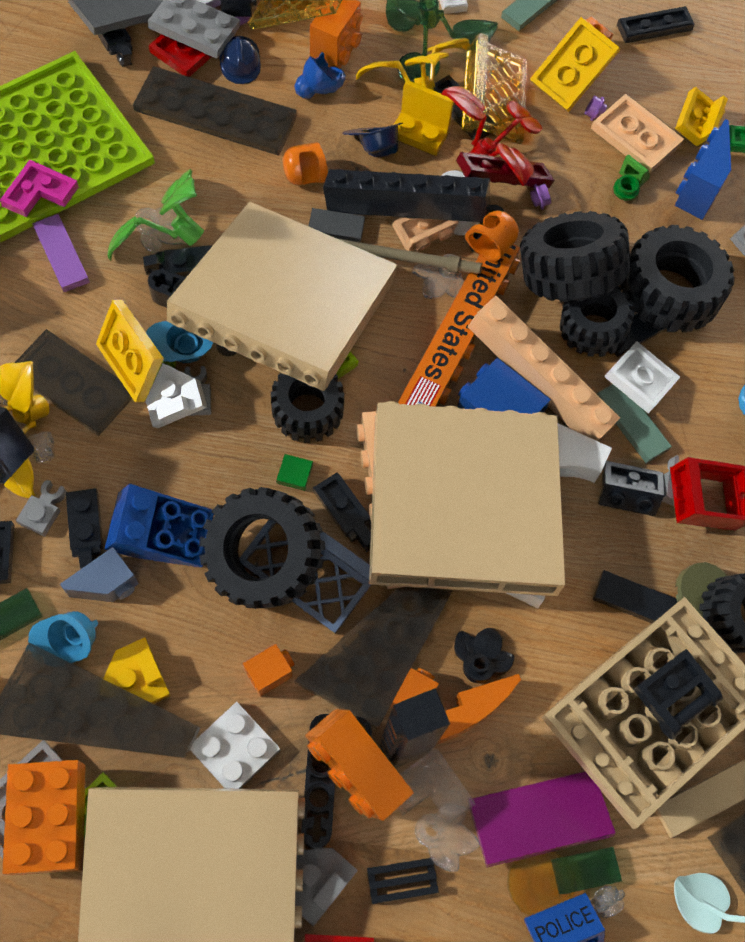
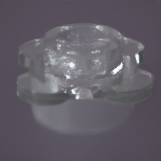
(608, 901)

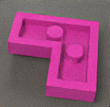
(38, 182)

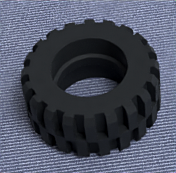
(689, 255)
(575, 256)
(223, 542)

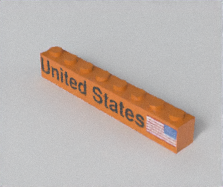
(454, 339)

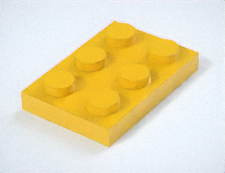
(575, 64)
(129, 351)

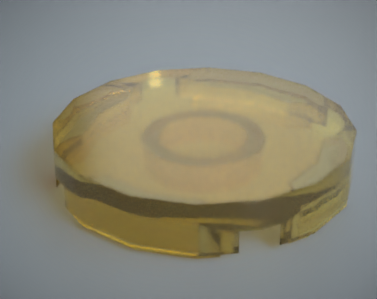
(534, 885)

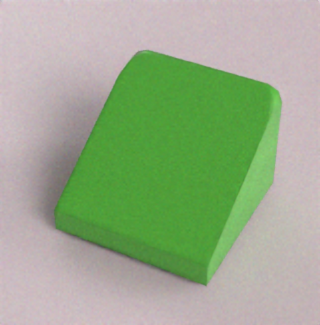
(634, 168)

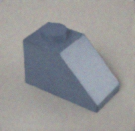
(102, 579)

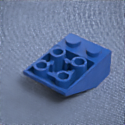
(707, 174)
(157, 527)

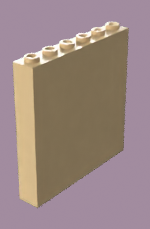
(282, 295)
(466, 500)
(191, 865)

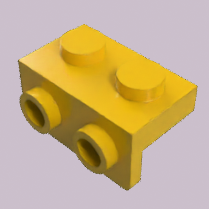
(700, 116)

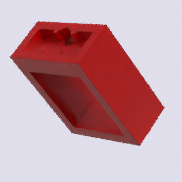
(688, 493)

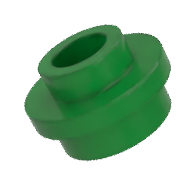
(626, 182)

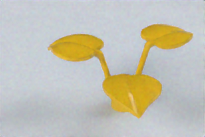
(461, 43)
(18, 389)

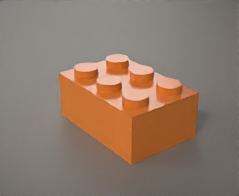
(358, 765)
(44, 817)

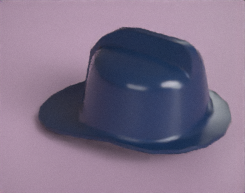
(240, 60)
(377, 140)

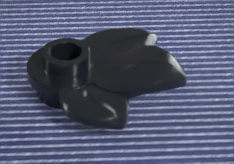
(482, 650)

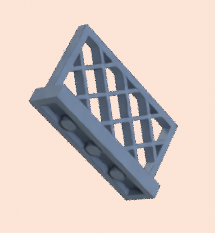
(334, 552)

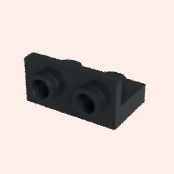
(631, 488)

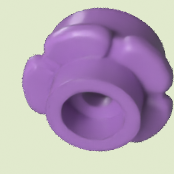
(595, 107)
(540, 196)

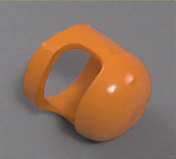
(305, 164)
(498, 235)

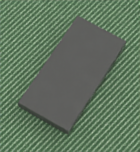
(111, 15)

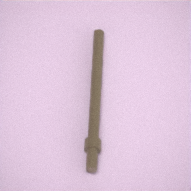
(452, 263)

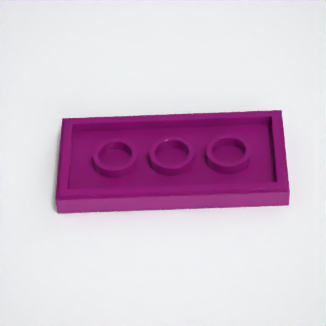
(540, 818)

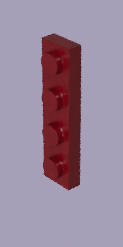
(498, 170)

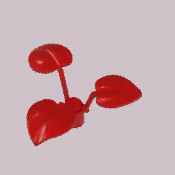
(474, 108)

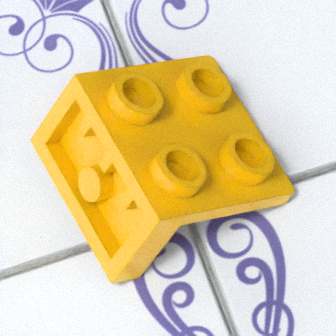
(424, 118)

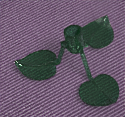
(405, 14)

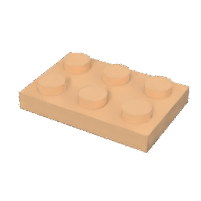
(637, 133)

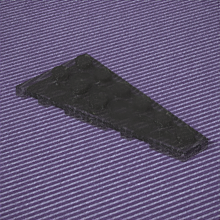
(376, 654)
(71, 705)

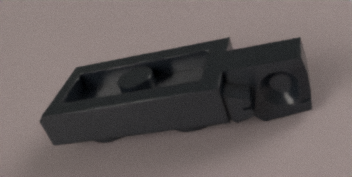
(118, 43)
(177, 261)
(345, 509)
(84, 525)

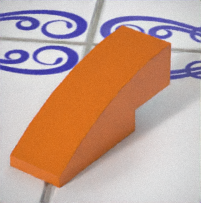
(476, 705)

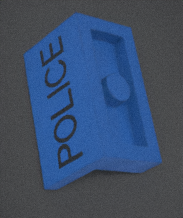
(567, 922)

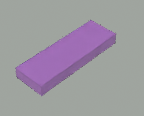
(61, 253)

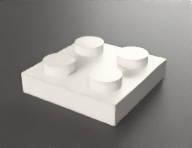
(642, 377)
(234, 748)

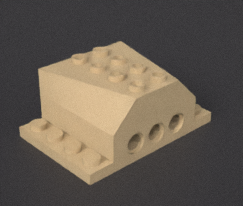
(621, 739)

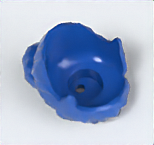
(318, 78)

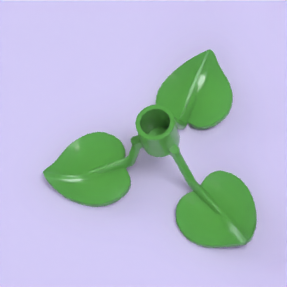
(183, 224)

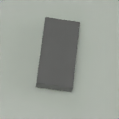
(337, 224)

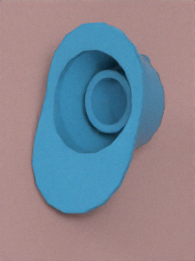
(177, 343)
(65, 635)

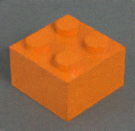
(337, 33)

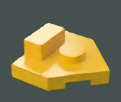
(137, 672)

